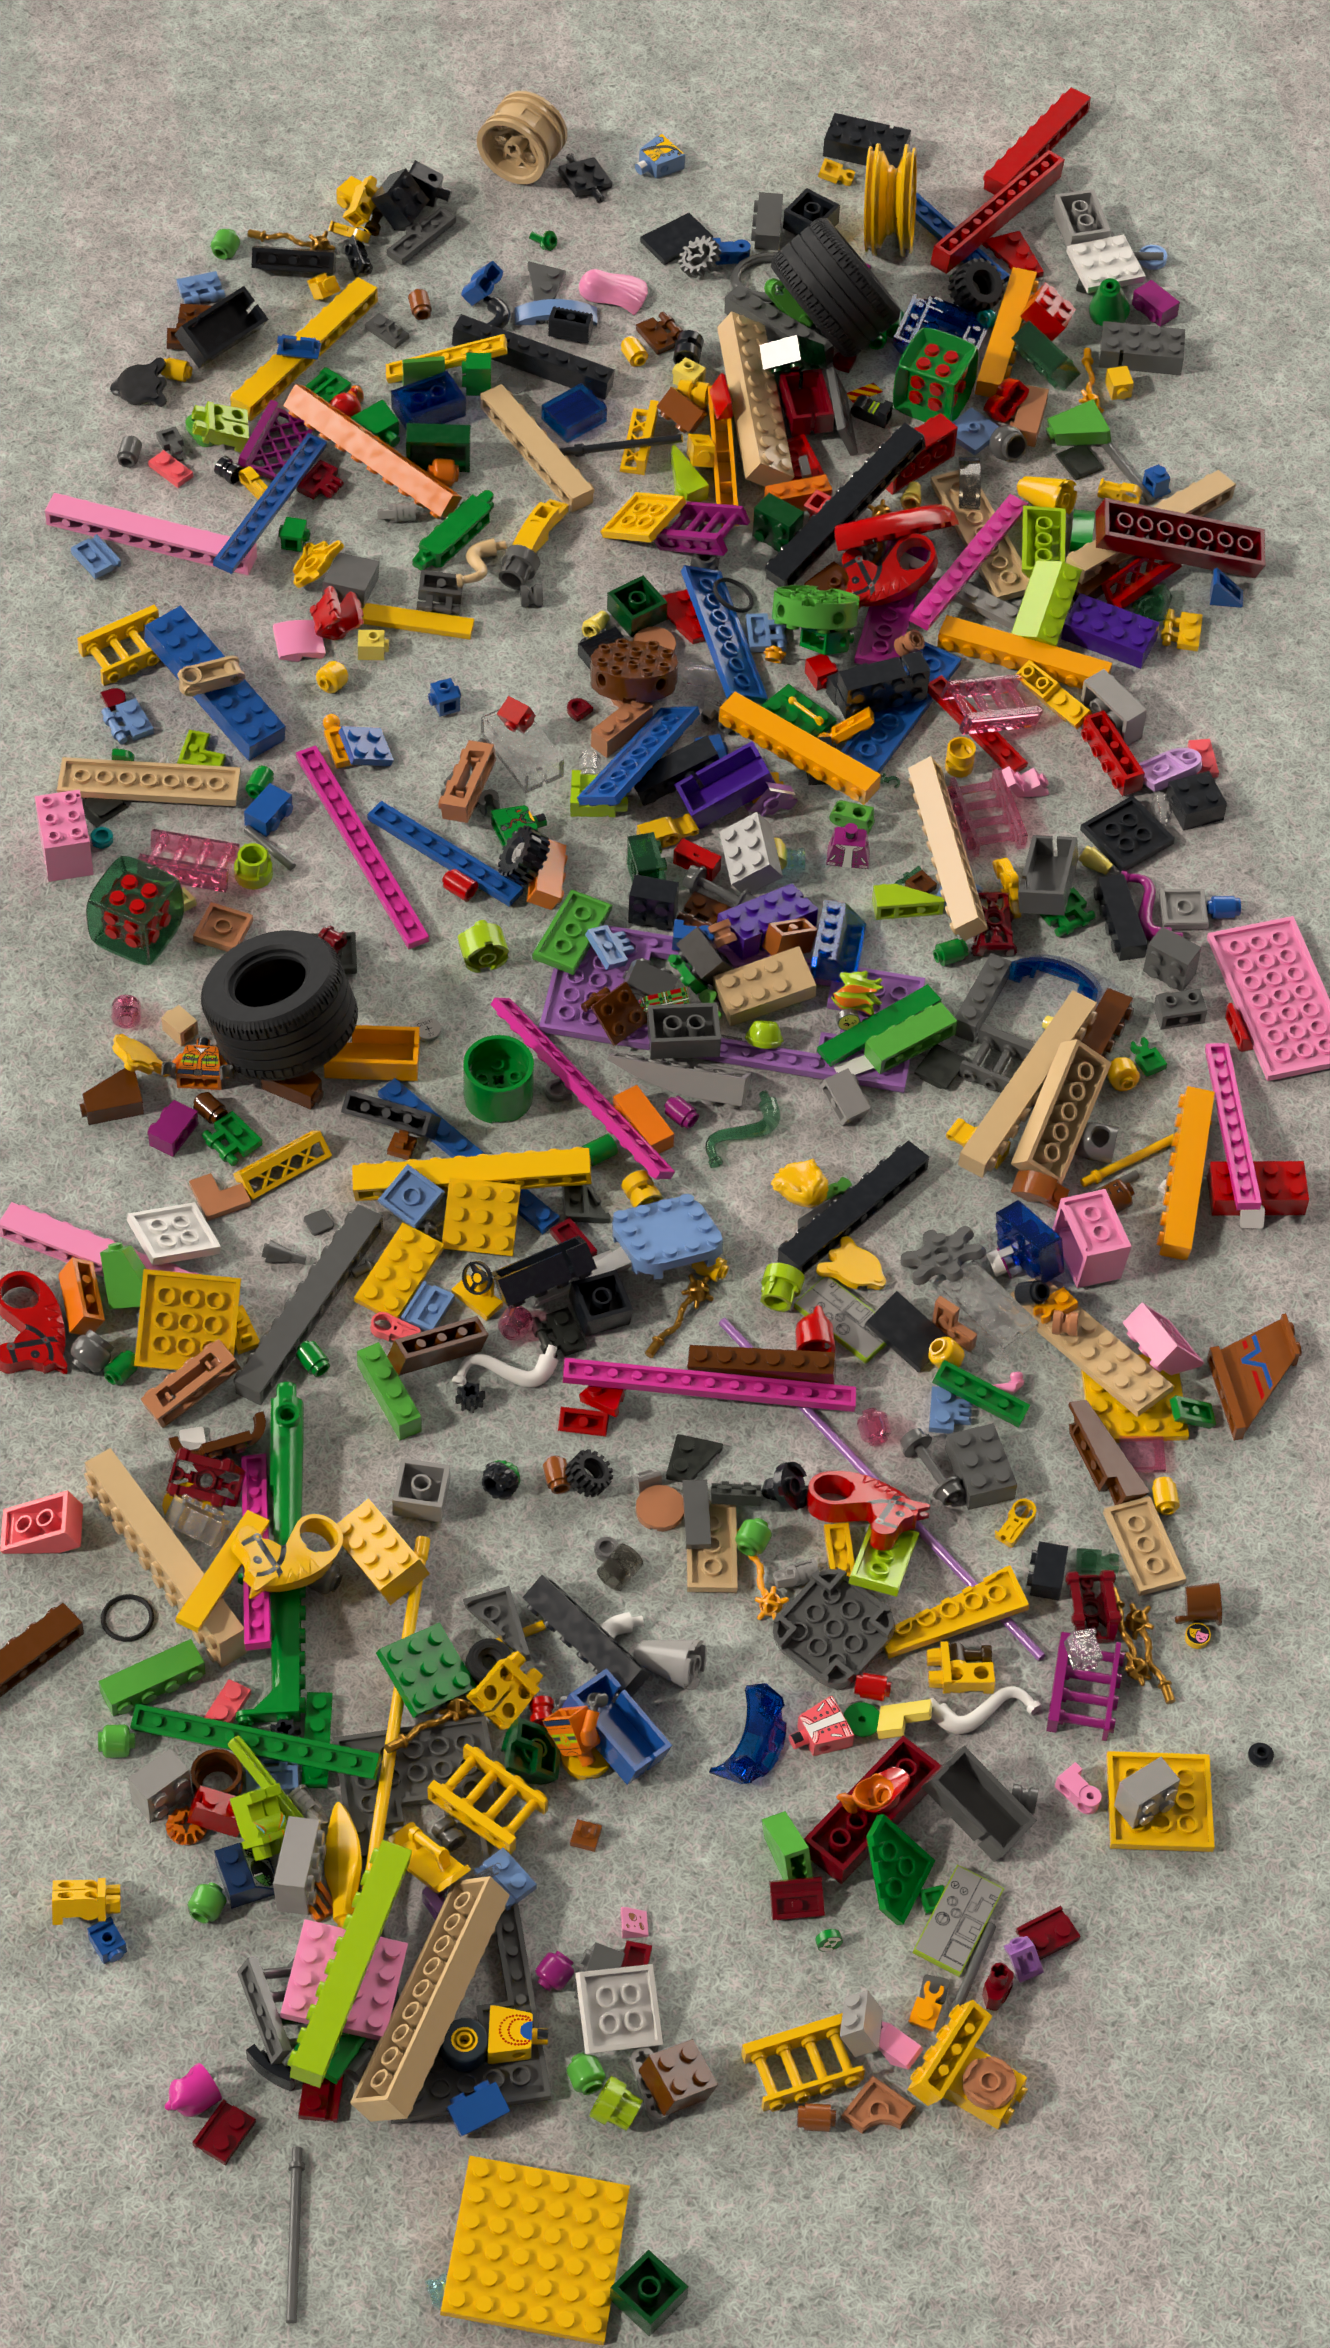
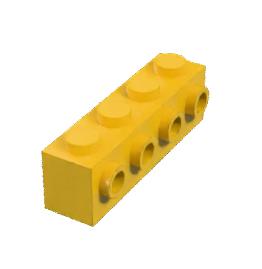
(949, 2053)

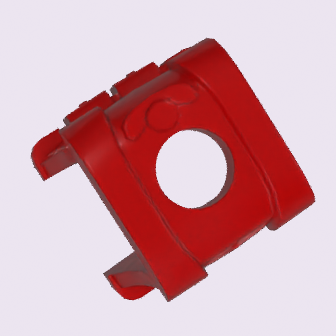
(338, 617)

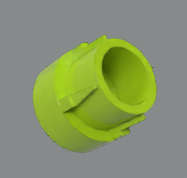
(253, 866)
(780, 1286)
(615, 2104)

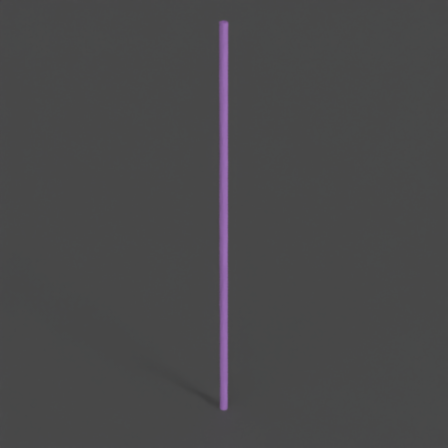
(948, 1559)

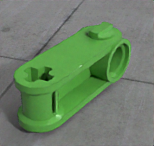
(786, 302)

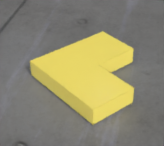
(895, 1716)

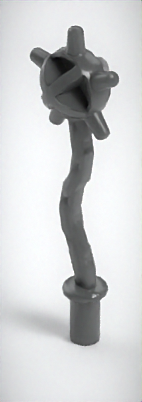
(427, 1227)

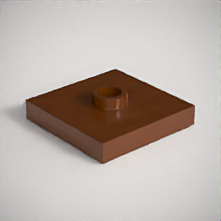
(830, 577)

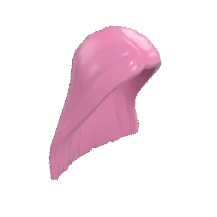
(614, 289)

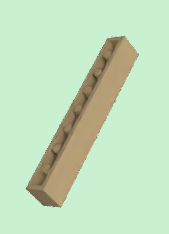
(537, 448)

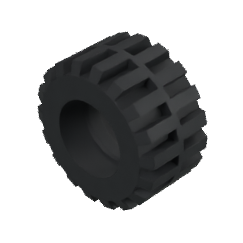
(985, 277)

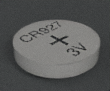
(429, 1028)

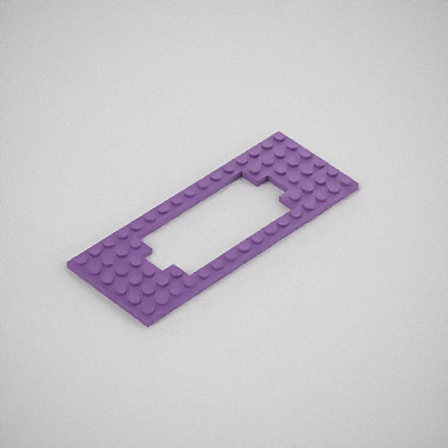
(567, 992)

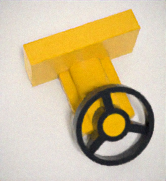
(478, 1290)

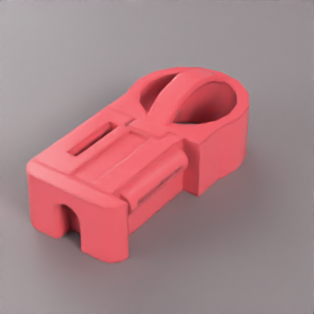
(398, 1327)

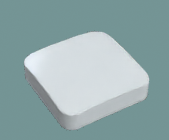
(1252, 1218)
(192, 1438)

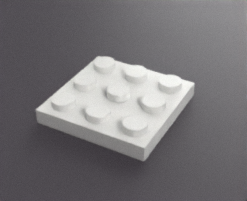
(1104, 260)
(173, 1233)
(619, 2008)

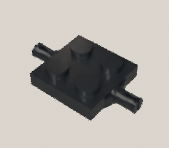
(585, 177)

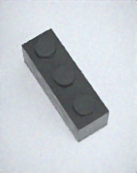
(767, 221)

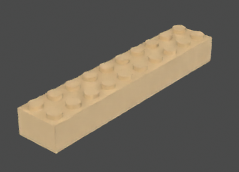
(754, 402)
(160, 1552)
(430, 1999)

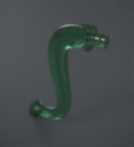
(771, 1119)

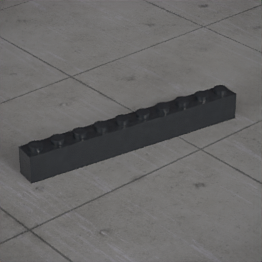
(845, 506)

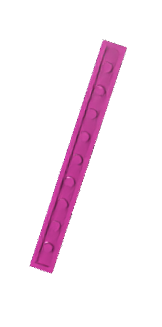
(968, 562)
(1233, 1127)
(255, 1499)

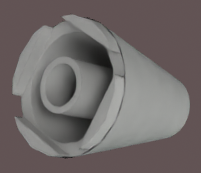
(673, 1660)

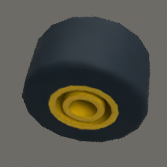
(468, 2054)

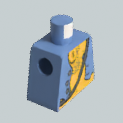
(660, 158)

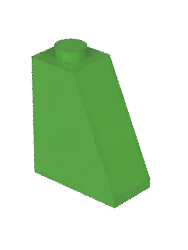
(1079, 426)
(122, 1275)
(787, 1847)

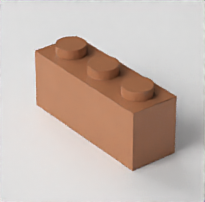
(1030, 414)
(620, 726)

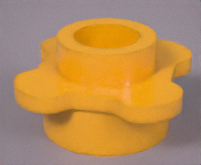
(774, 654)

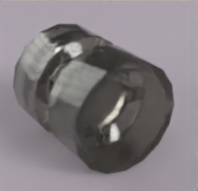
(620, 1567)

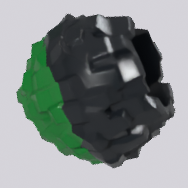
(500, 1479)

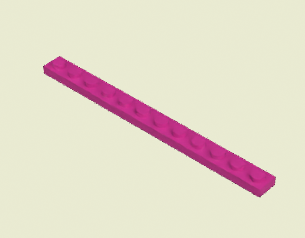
(362, 847)
(584, 1090)
(709, 1384)

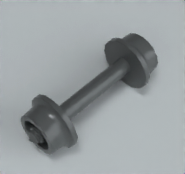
(696, 878)
(916, 1443)

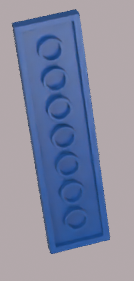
(723, 635)
(894, 724)
(638, 756)

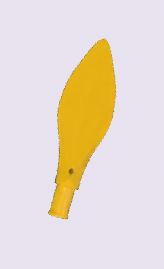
(342, 1862)

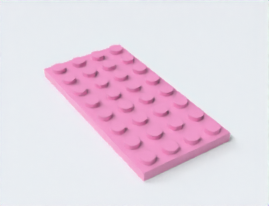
(1276, 995)

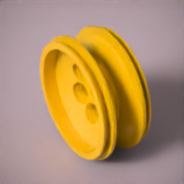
(890, 200)

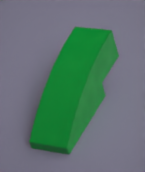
(1081, 529)

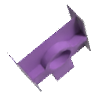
(775, 797)

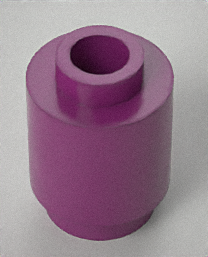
(681, 1112)

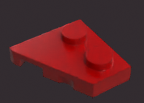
(603, 1398)

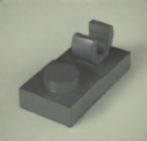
(387, 330)

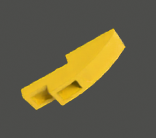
(539, 523)
(1053, 695)

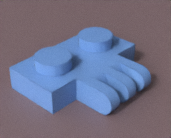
(610, 947)
(947, 1411)

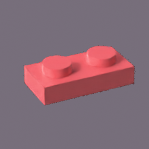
(170, 469)
(1205, 748)
(228, 1702)

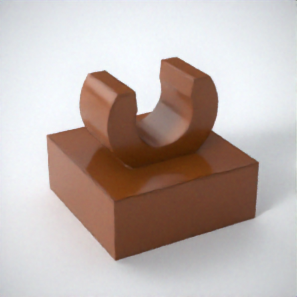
(402, 1145)
(586, 1835)

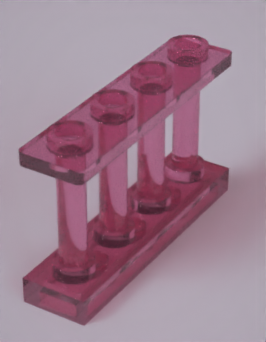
(988, 719)
(1003, 800)
(191, 873)

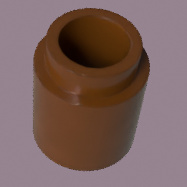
(209, 1107)

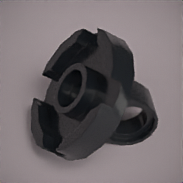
(787, 1486)

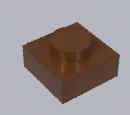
(172, 341)
(921, 882)

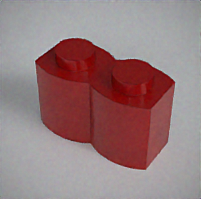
(1005, 401)

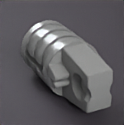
(398, 512)
(795, 1574)
(308, 1805)

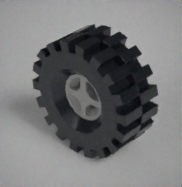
(523, 855)

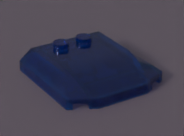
(938, 315)

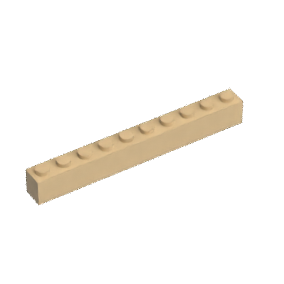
(1196, 500)
(947, 849)
(1025, 1086)

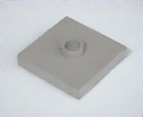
(1183, 908)

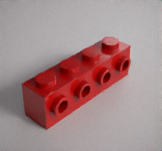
(1112, 753)

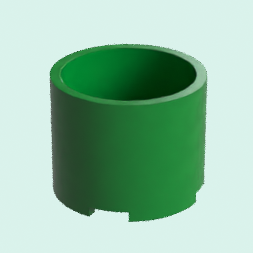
(498, 1079)

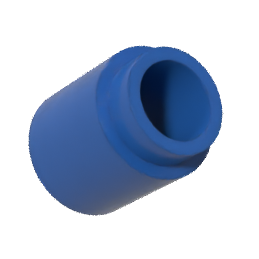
(1224, 907)

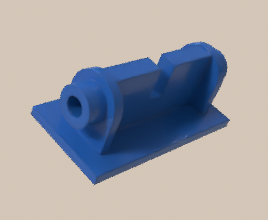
(304, 348)

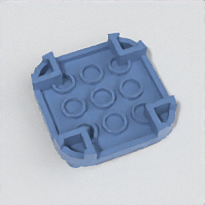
(667, 1235)

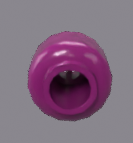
(554, 1971)

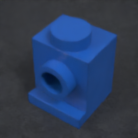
(1159, 479)
(102, 1932)

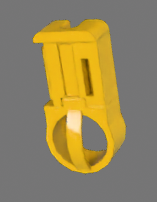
(348, 231)
(252, 481)
(1118, 491)
(1014, 1525)

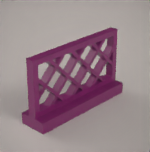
(261, 433)

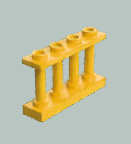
(111, 635)
(484, 1823)
(807, 2037)

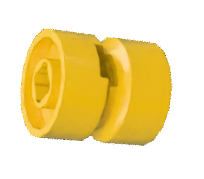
(696, 392)
(960, 757)
(640, 1188)

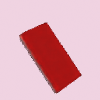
(721, 398)
(1238, 1029)
(583, 1421)

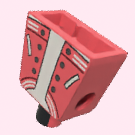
(822, 1729)

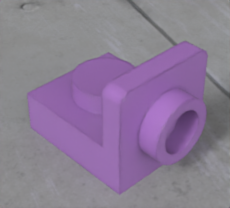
(433, 1901)
(1024, 1958)

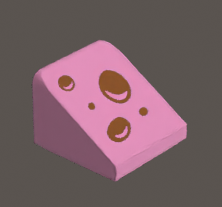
(633, 1923)

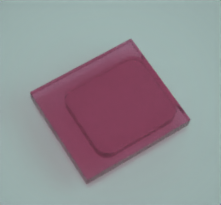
(1144, 1452)

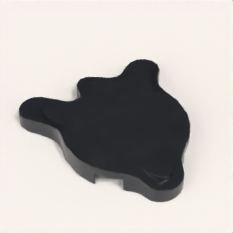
(141, 384)

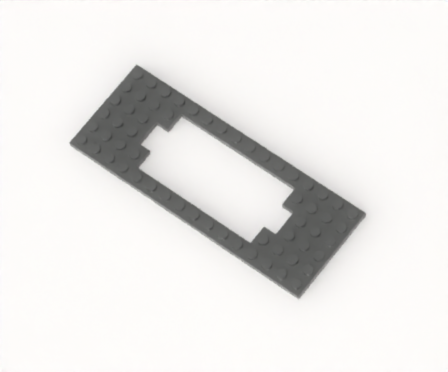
(436, 1756)

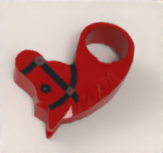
(888, 581)
(41, 1327)
(866, 1500)

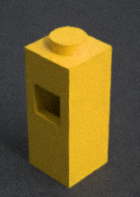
(700, 450)

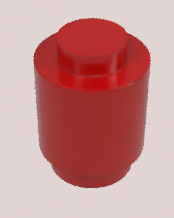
(872, 1686)

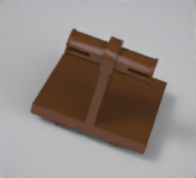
(616, 1011)

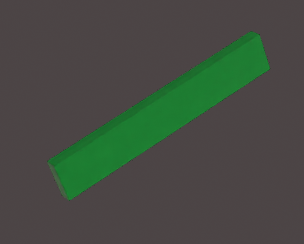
(855, 1037)

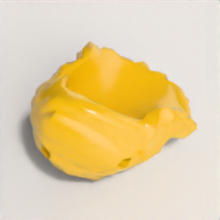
(801, 1183)

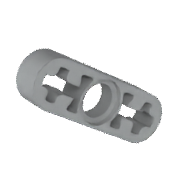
(648, 2103)

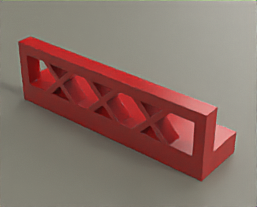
(1139, 584)

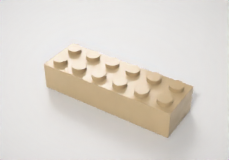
(1062, 1110)

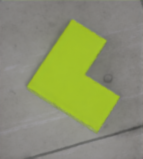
(195, 751)

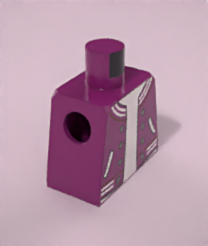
(849, 847)

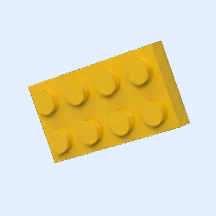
(399, 1271)

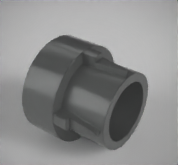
(518, 566)

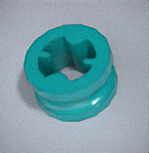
(990, 314)

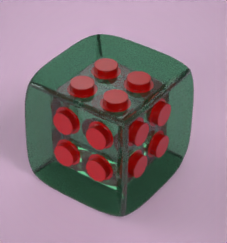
(135, 910)

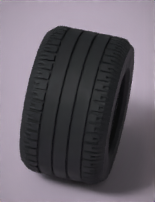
(835, 287)
(279, 1005)

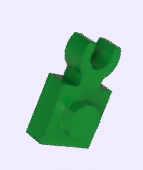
(1147, 1059)

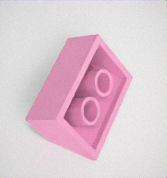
(1161, 1341)

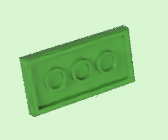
(565, 939)

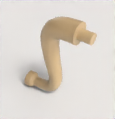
(473, 556)

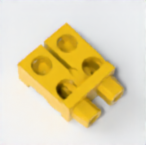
(506, 1690)
(84, 1900)

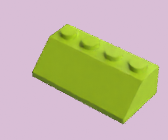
(1042, 536)
(1046, 601)

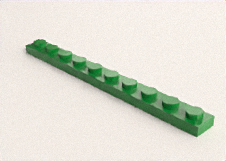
(261, 1742)

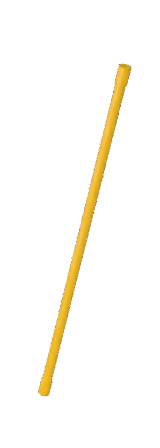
(421, 1549)

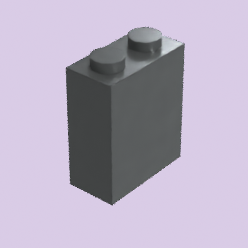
(353, 575)

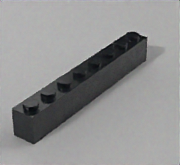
(538, 357)
(854, 1207)

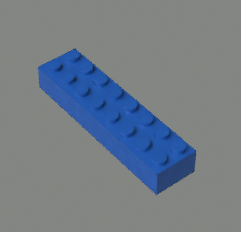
(235, 708)

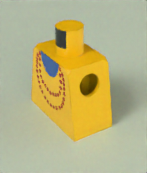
(512, 2035)

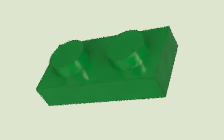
(1192, 1412)

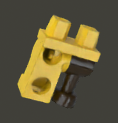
(363, 207)
(956, 1672)

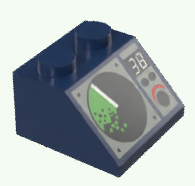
(243, 1876)

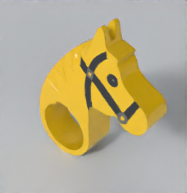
(288, 1566)

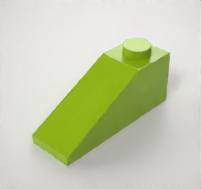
(687, 479)
(898, 901)

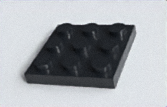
(1127, 834)

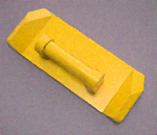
(428, 1860)

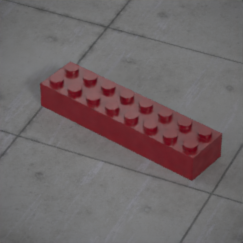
(1180, 538)

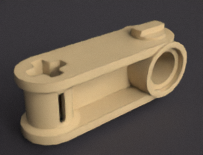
(210, 676)

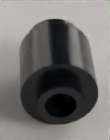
(1031, 1292)

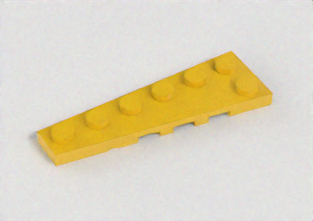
(976, 1606)

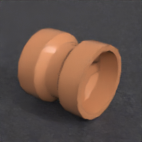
(910, 643)
(722, 933)
(1065, 1323)

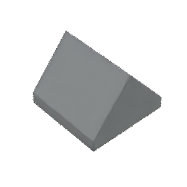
(647, 1479)

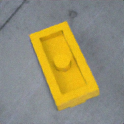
(246, 1337)

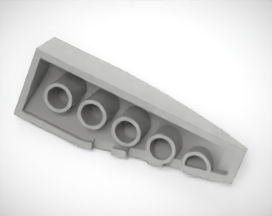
(700, 1082)

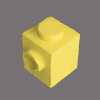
(689, 371)
(372, 644)

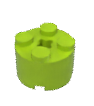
(483, 946)

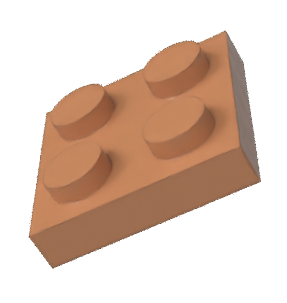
(222, 927)

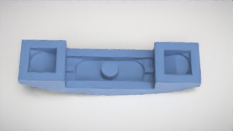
(540, 310)

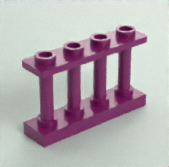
(704, 541)
(1061, 1693)

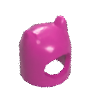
(193, 2092)

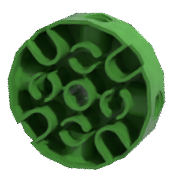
(815, 608)

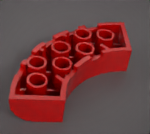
(893, 526)

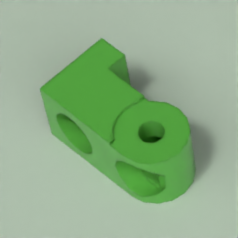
(848, 812)

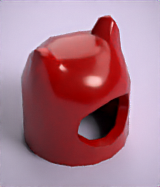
(814, 1332)

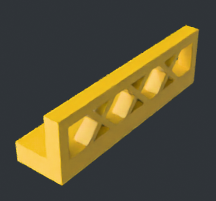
(648, 428)
(278, 1156)

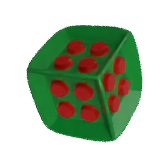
(935, 375)

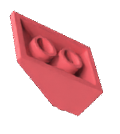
(43, 1525)

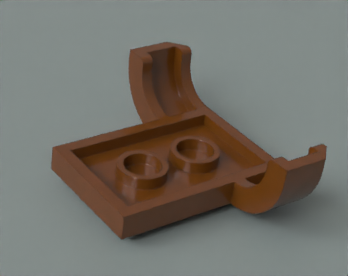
(231, 1444)

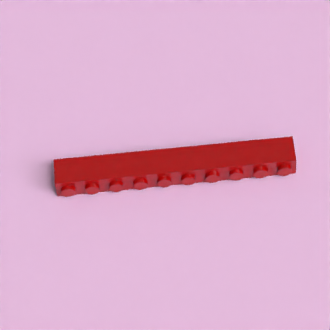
(997, 212)

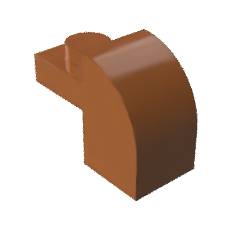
(1039, 1187)

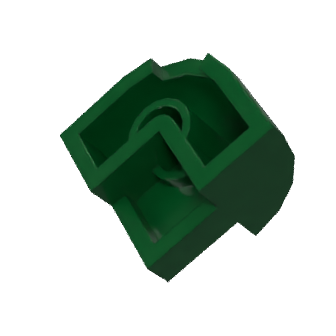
(531, 1752)

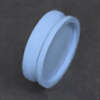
(1153, 264)

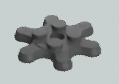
(942, 1255)

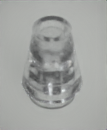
(1162, 809)

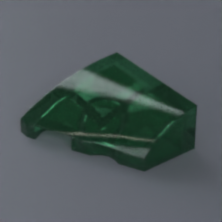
(1154, 603)

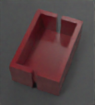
(807, 407)

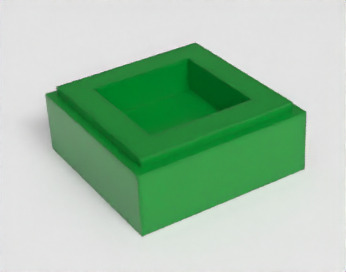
(930, 1897)

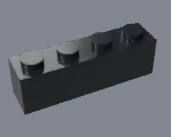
(293, 259)
(674, 768)
(1120, 917)
(391, 1115)

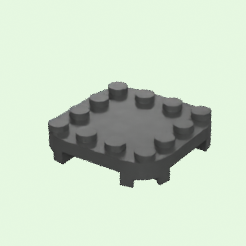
(833, 1629)

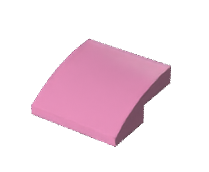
(298, 639)

